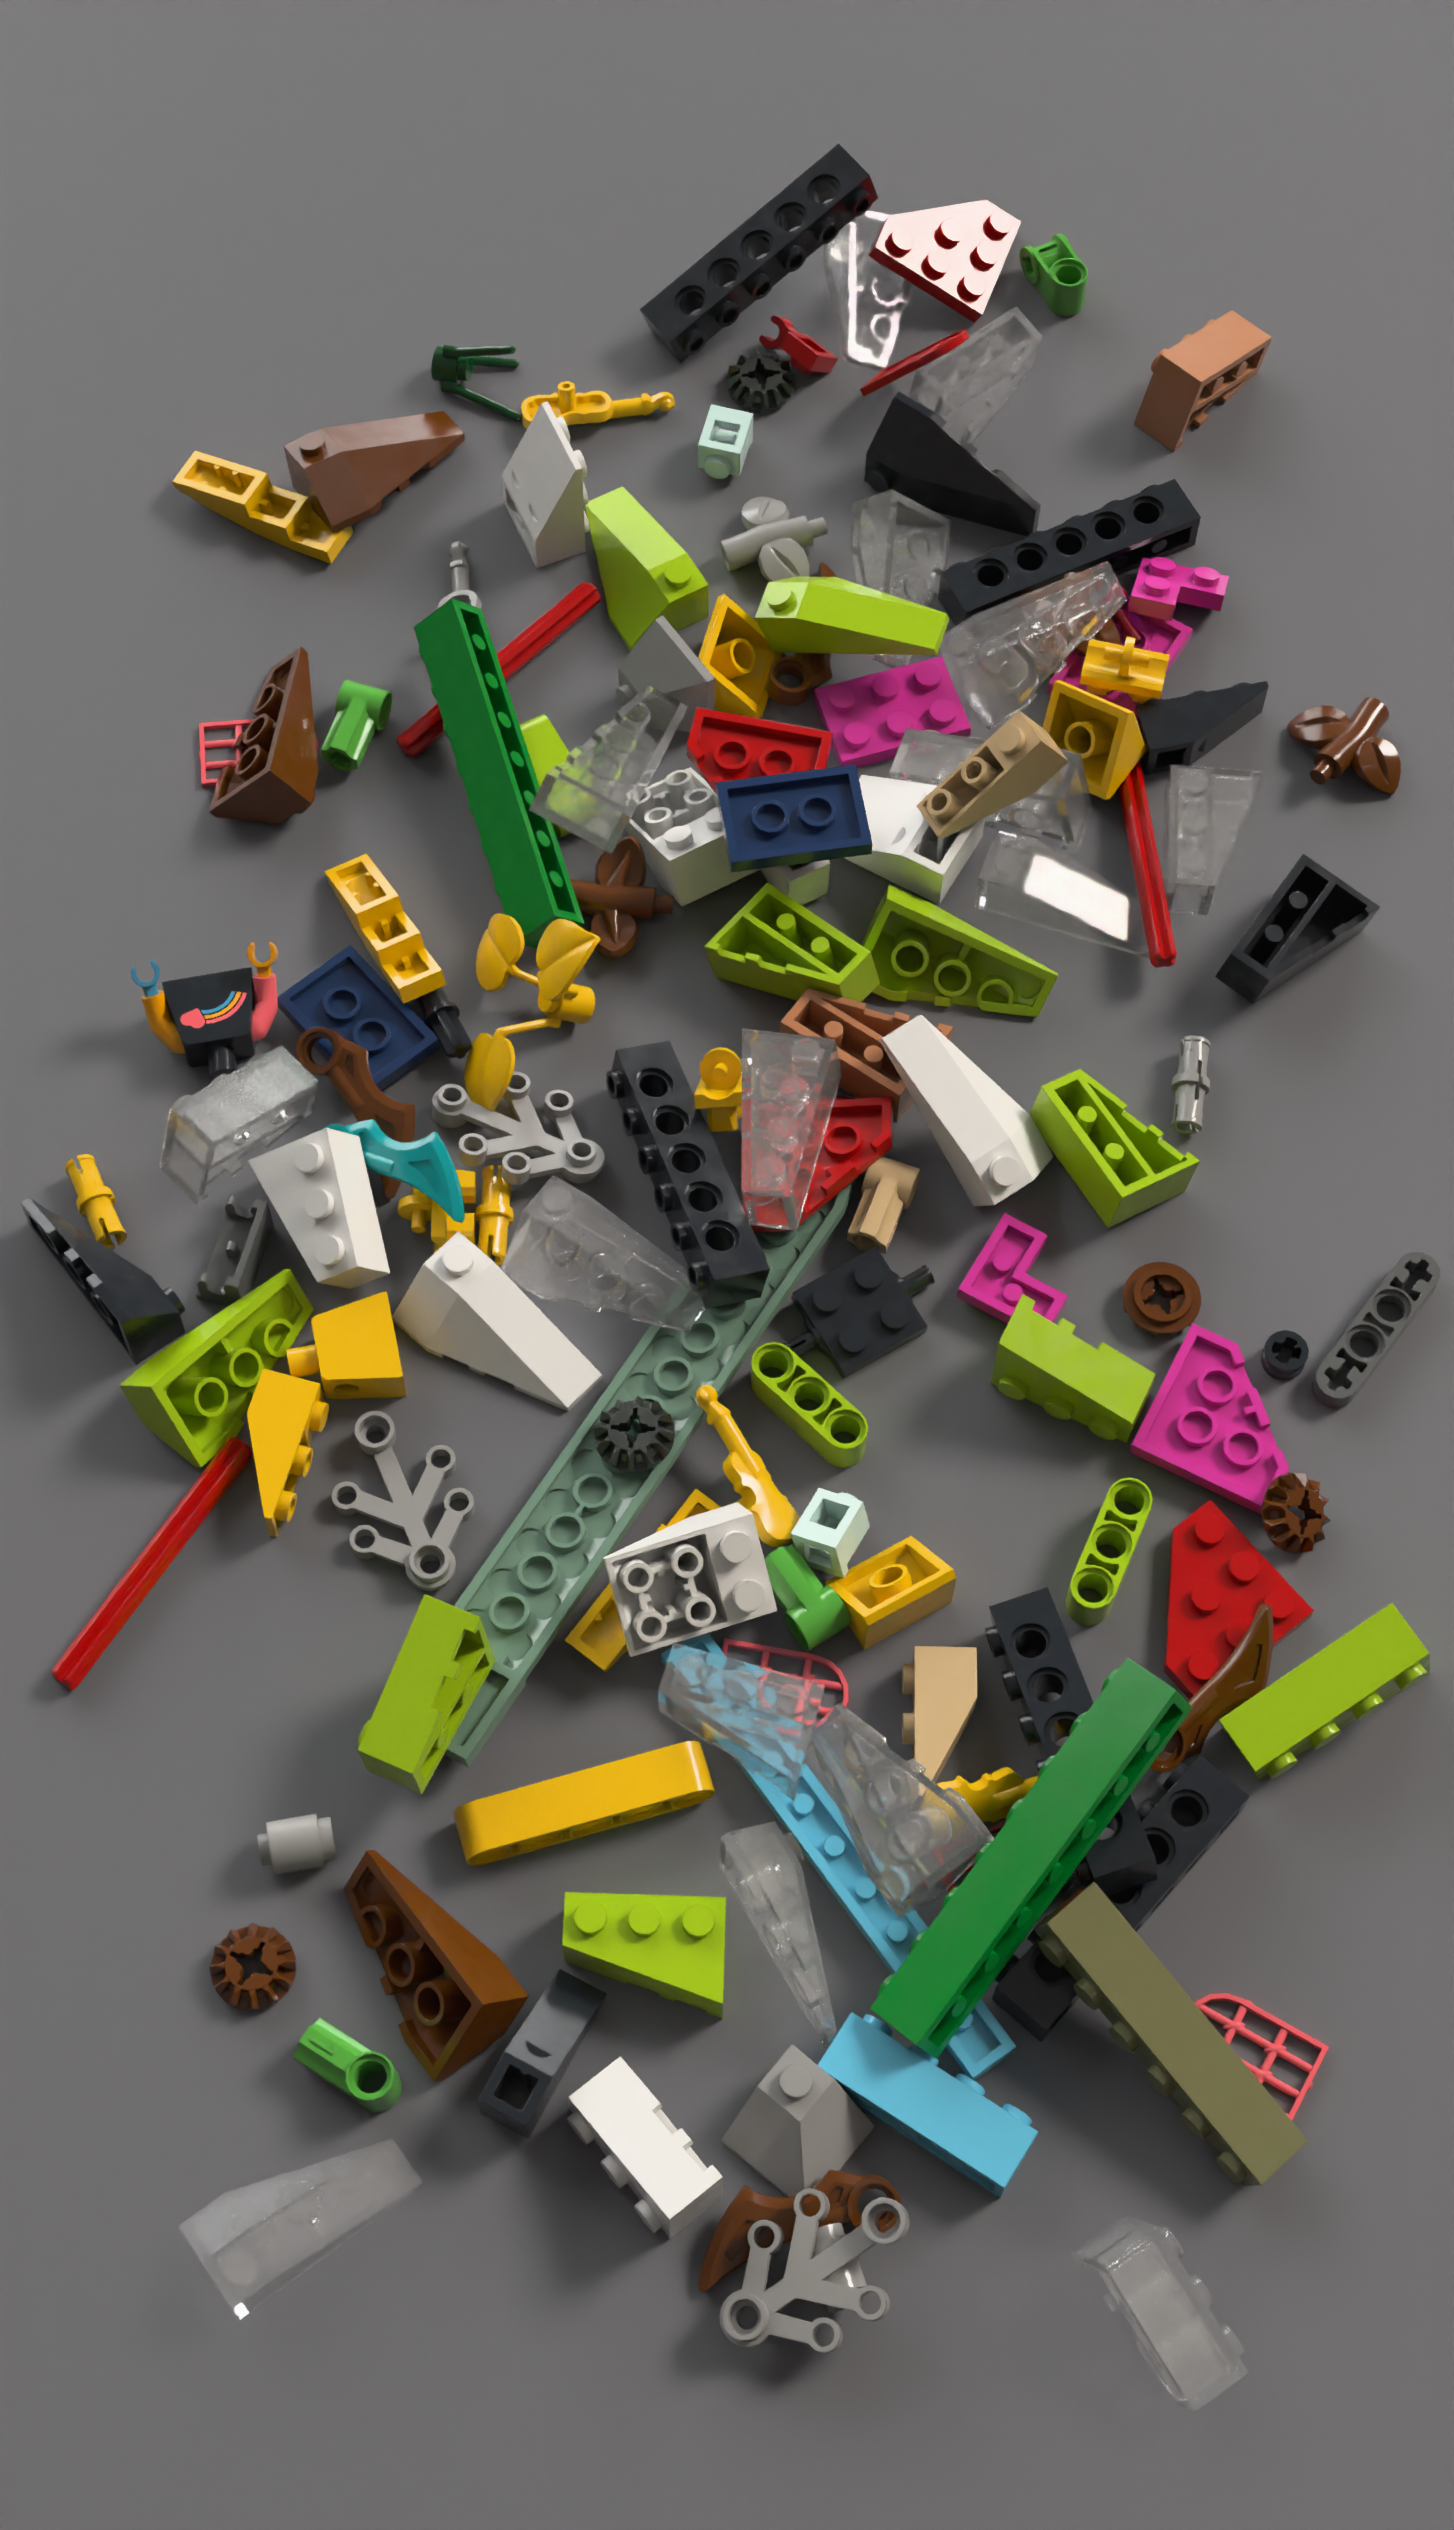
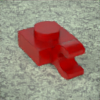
(804, 351)

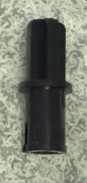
(443, 1019)

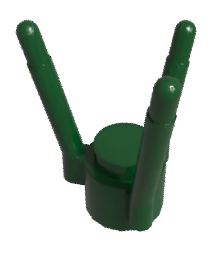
(455, 364)

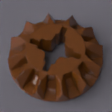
(1171, 1282)
(1281, 1525)
(258, 1990)

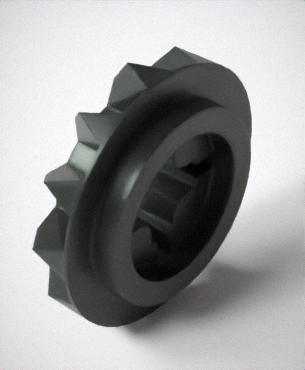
(745, 388)
(649, 1448)

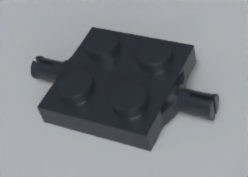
(859, 1312)

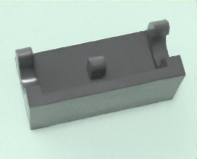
(236, 1253)

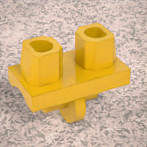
(1124, 670)
(720, 1089)
(420, 1208)

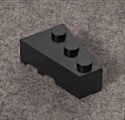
(1295, 929)

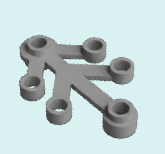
(571, 1155)
(406, 1510)
(806, 2274)

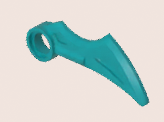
(420, 1164)

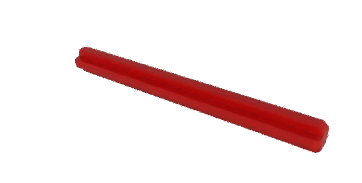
(511, 659)
(1147, 869)
(151, 1563)

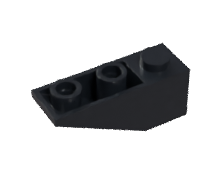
(1192, 725)
(540, 2054)

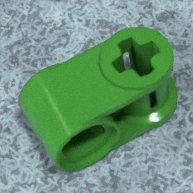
(1056, 274)

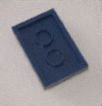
(793, 818)
(365, 1010)

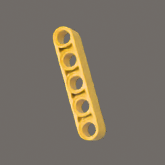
(583, 1803)

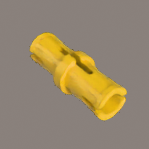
(95, 1201)
(494, 1215)

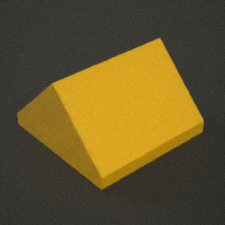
(738, 660)
(1098, 731)
(894, 1590)

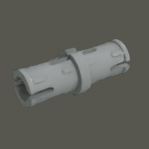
(1190, 1084)

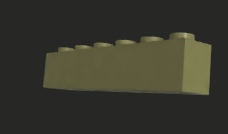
(1170, 2037)

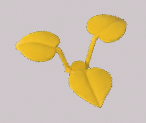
(560, 958)

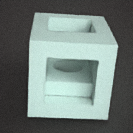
(722, 450)
(830, 1531)

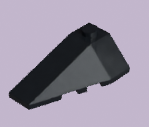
(936, 471)
(119, 1292)

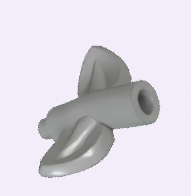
(772, 540)

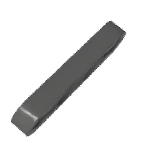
(1373, 1327)

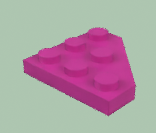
(1212, 1423)

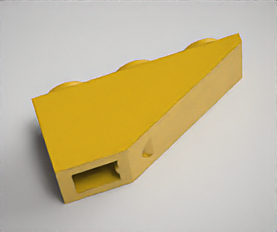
(281, 1427)

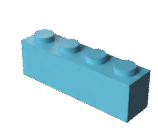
(928, 2104)

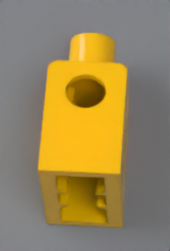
(353, 1351)

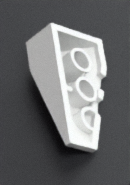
(974, 1121)
(481, 1318)

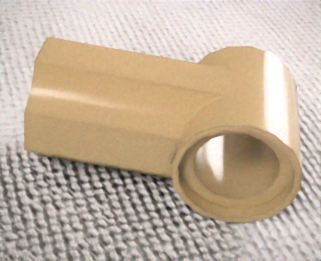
(885, 1192)

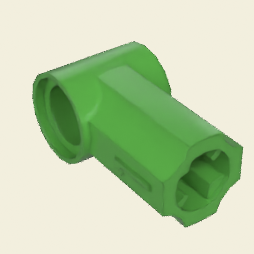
(358, 714)
(809, 1608)
(346, 2065)

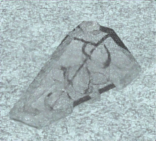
(1054, 891)
(286, 2224)

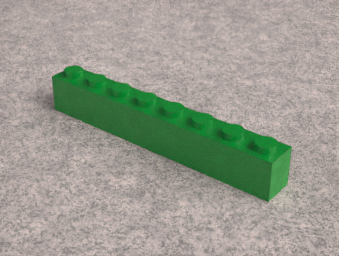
(495, 769)
(1031, 1857)

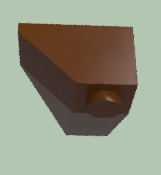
(358, 464)
(278, 751)
(444, 1978)

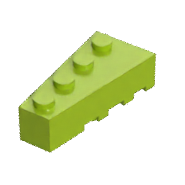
(1327, 1693)

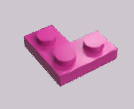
(1164, 583)
(1001, 1273)

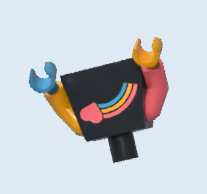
(213, 1014)

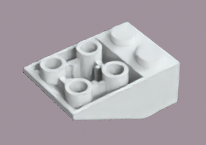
(547, 490)
(683, 836)
(906, 845)
(690, 1579)

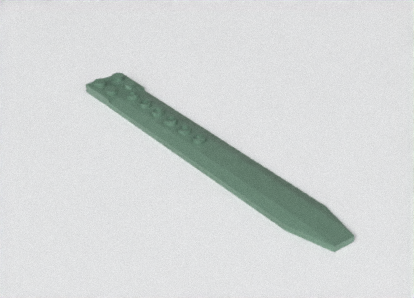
(589, 1506)

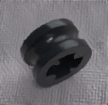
(1294, 1366)

